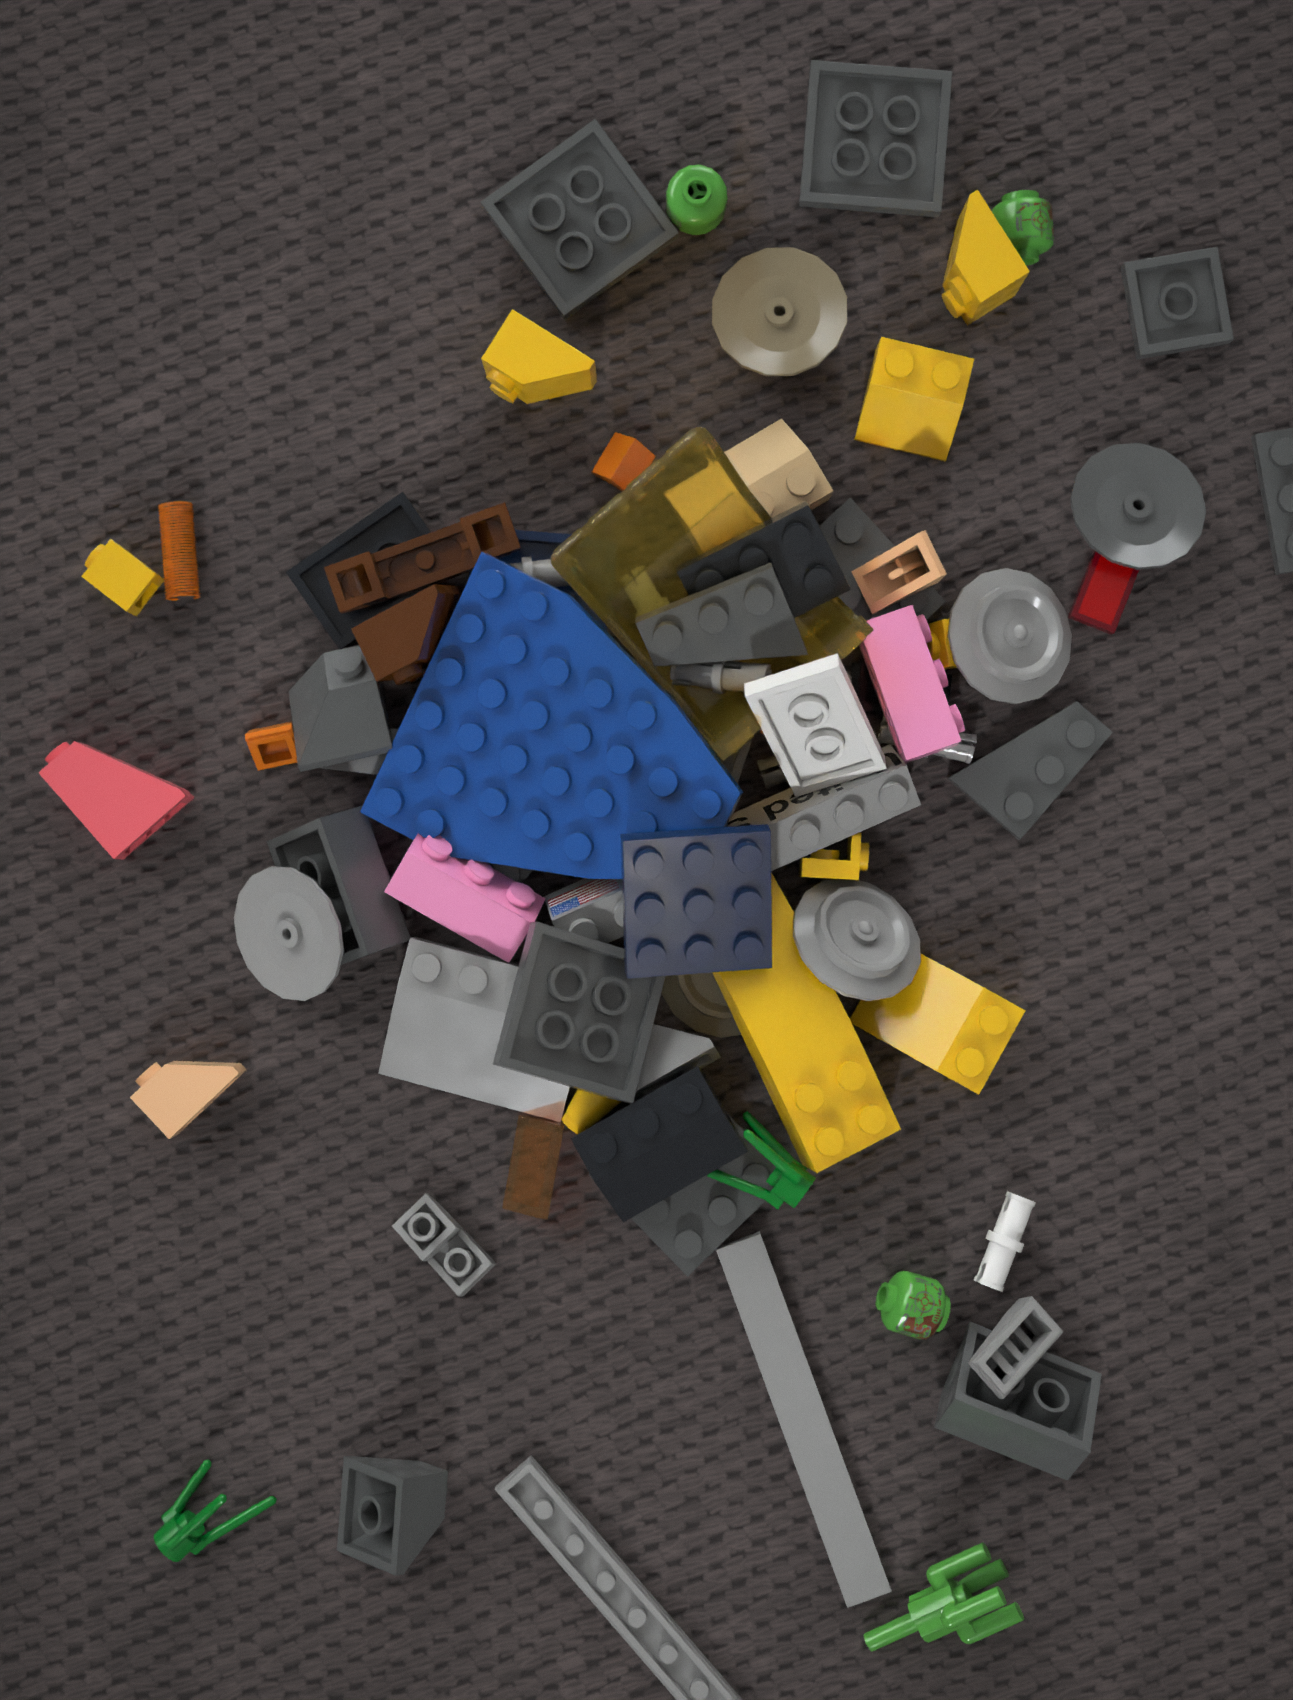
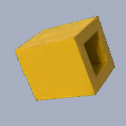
(121, 576)

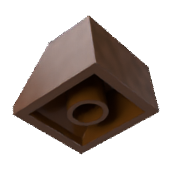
(405, 636)

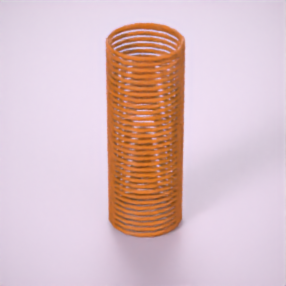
(185, 512)

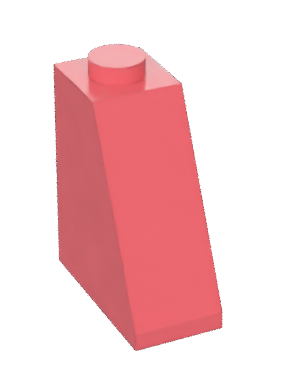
(111, 796)

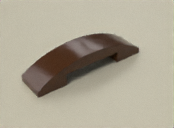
(422, 560)

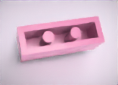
(910, 685)
(465, 896)

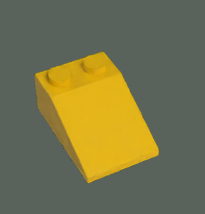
(944, 1023)

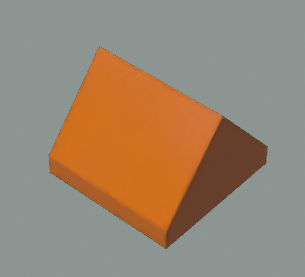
(622, 461)
(272, 745)

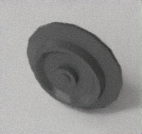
(1138, 506)

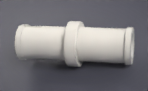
(1004, 1241)

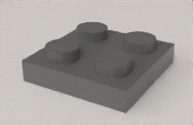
(1177, 303)

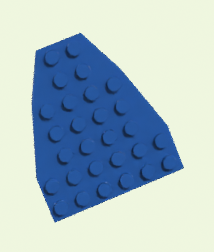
(542, 739)

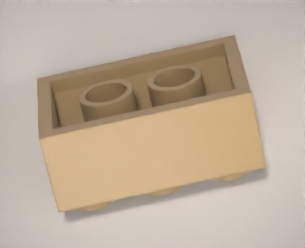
(779, 469)

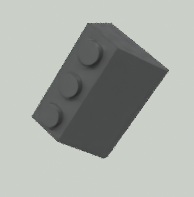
(349, 868)
(1039, 1423)

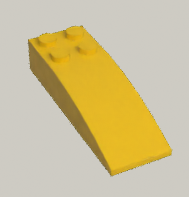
(807, 1052)

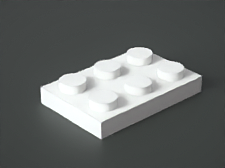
(815, 725)

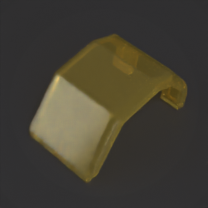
(629, 559)

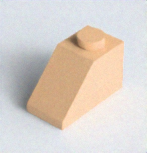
(181, 1091)

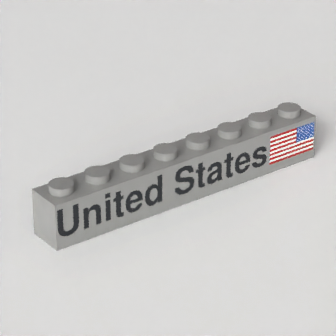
(796, 826)

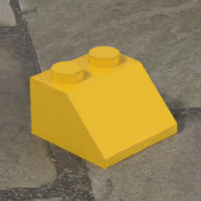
(981, 264)
(534, 363)
(913, 398)

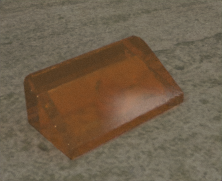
(533, 1166)

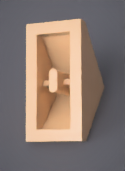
(899, 572)

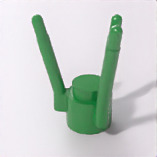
(788, 1179)
(184, 1531)

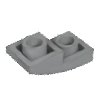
(444, 1244)

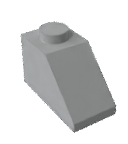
(672, 1055)

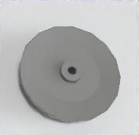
(1009, 636)
(288, 933)
(856, 939)

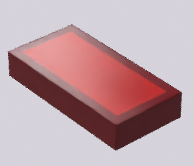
(1103, 594)

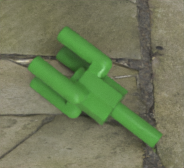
(950, 1603)

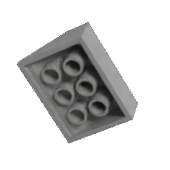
(449, 1029)

